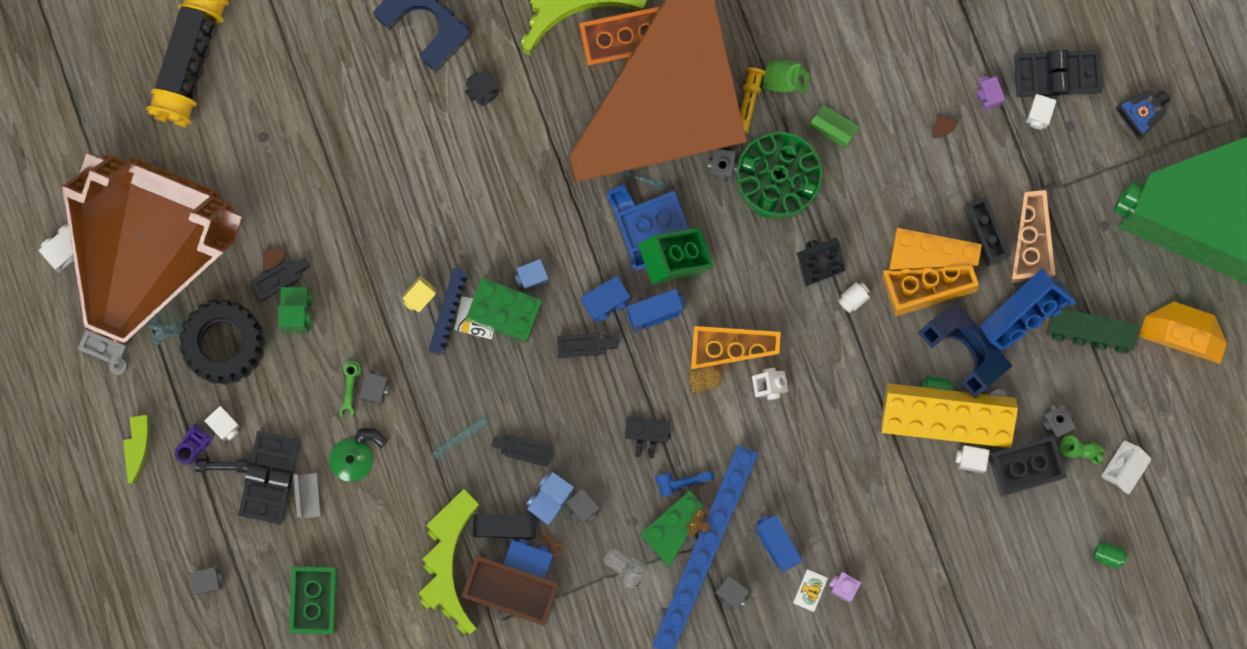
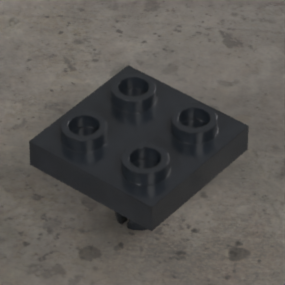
(820, 261)

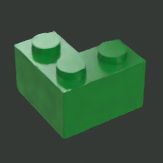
(294, 310)

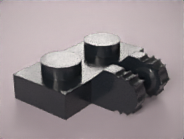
(646, 430)

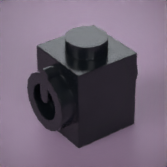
(481, 88)

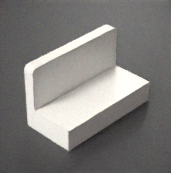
(1126, 466)

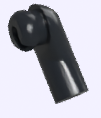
(366, 434)

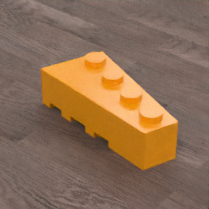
(923, 250)
(926, 287)

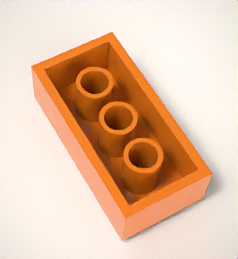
(613, 36)

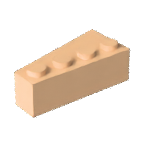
(1034, 238)

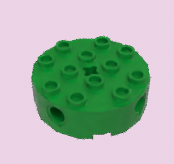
(758, 172)

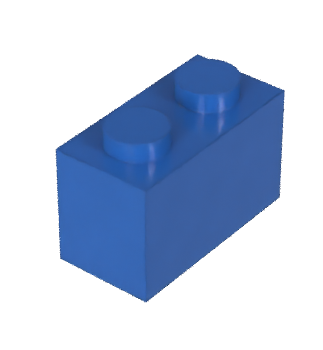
(605, 299)
(528, 558)

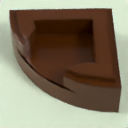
(943, 126)
(272, 259)

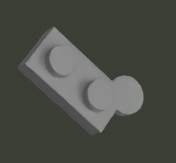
(105, 350)

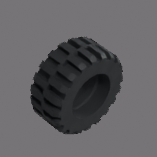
(201, 321)

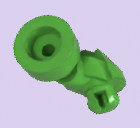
(1072, 447)

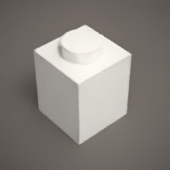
(1040, 112)
(223, 424)
(972, 459)

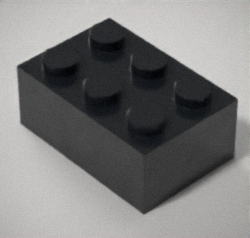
(1027, 466)

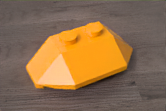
(1185, 331)

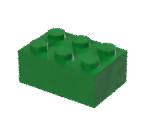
(676, 255)
(503, 310)
(313, 600)

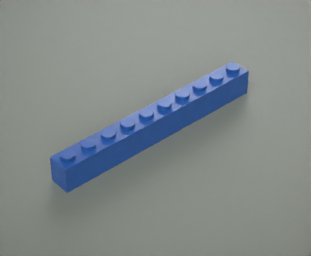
(705, 549)

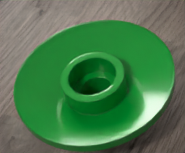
(356, 470)

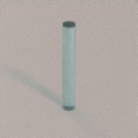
(458, 439)

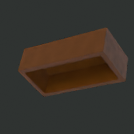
(510, 590)

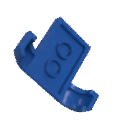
(646, 219)

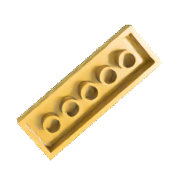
(949, 415)

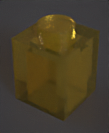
(704, 380)

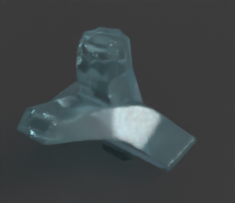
(164, 332)

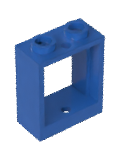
(655, 310)
(777, 543)

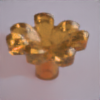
(698, 523)

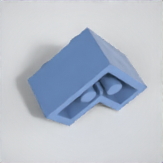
(551, 498)

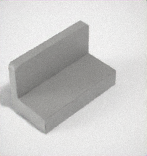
(307, 496)

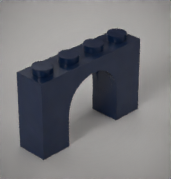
(451, 34)
(958, 325)

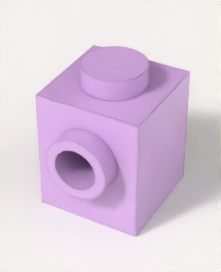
(844, 586)

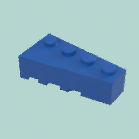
(1026, 309)

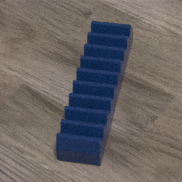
(445, 316)

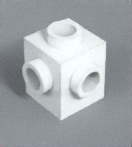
(770, 384)

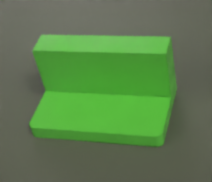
(834, 126)

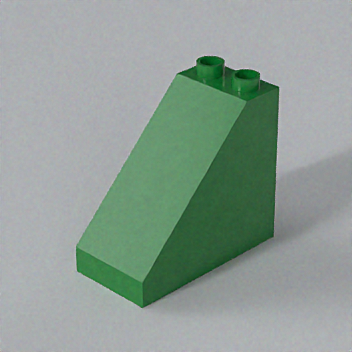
(1195, 209)

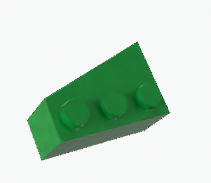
(669, 530)

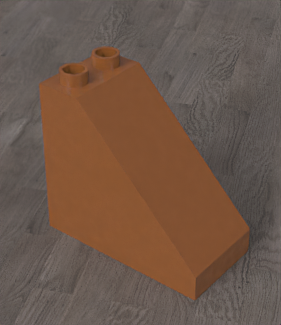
(666, 99)

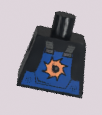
(1143, 111)

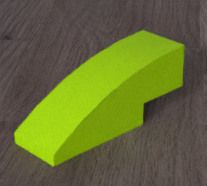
(137, 447)

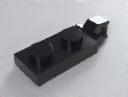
(278, 277)
(584, 345)
(524, 449)

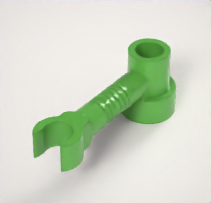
(350, 380)

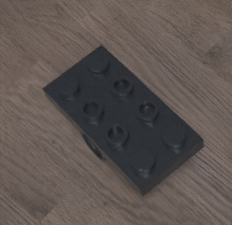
(1058, 73)
(269, 477)

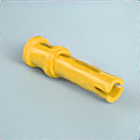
(753, 89)

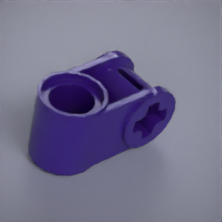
(194, 444)

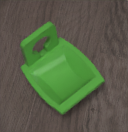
(784, 76)

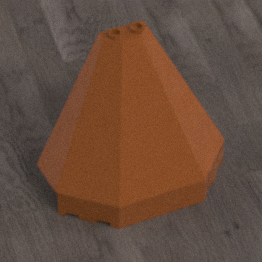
(131, 278)

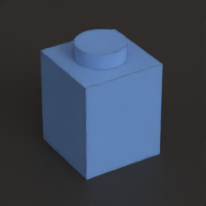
(531, 275)

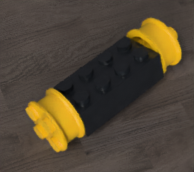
(185, 60)

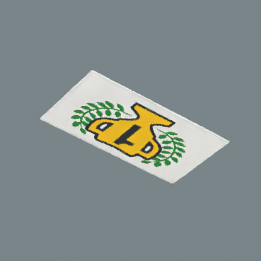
(810, 590)

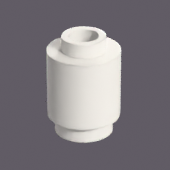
(854, 297)

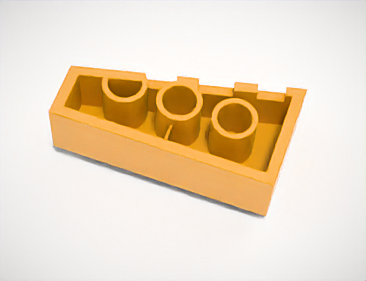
(726, 345)

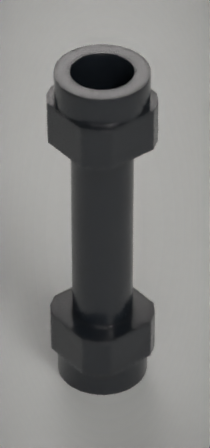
(203, 465)

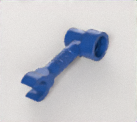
(667, 483)

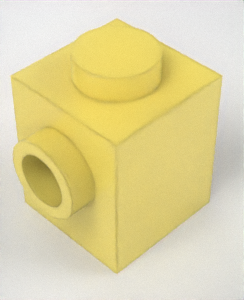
(418, 294)

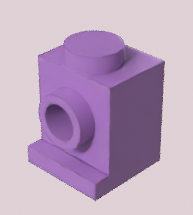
(990, 92)

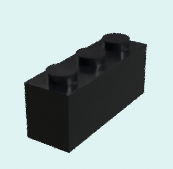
(986, 231)

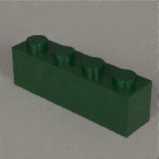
(1093, 330)

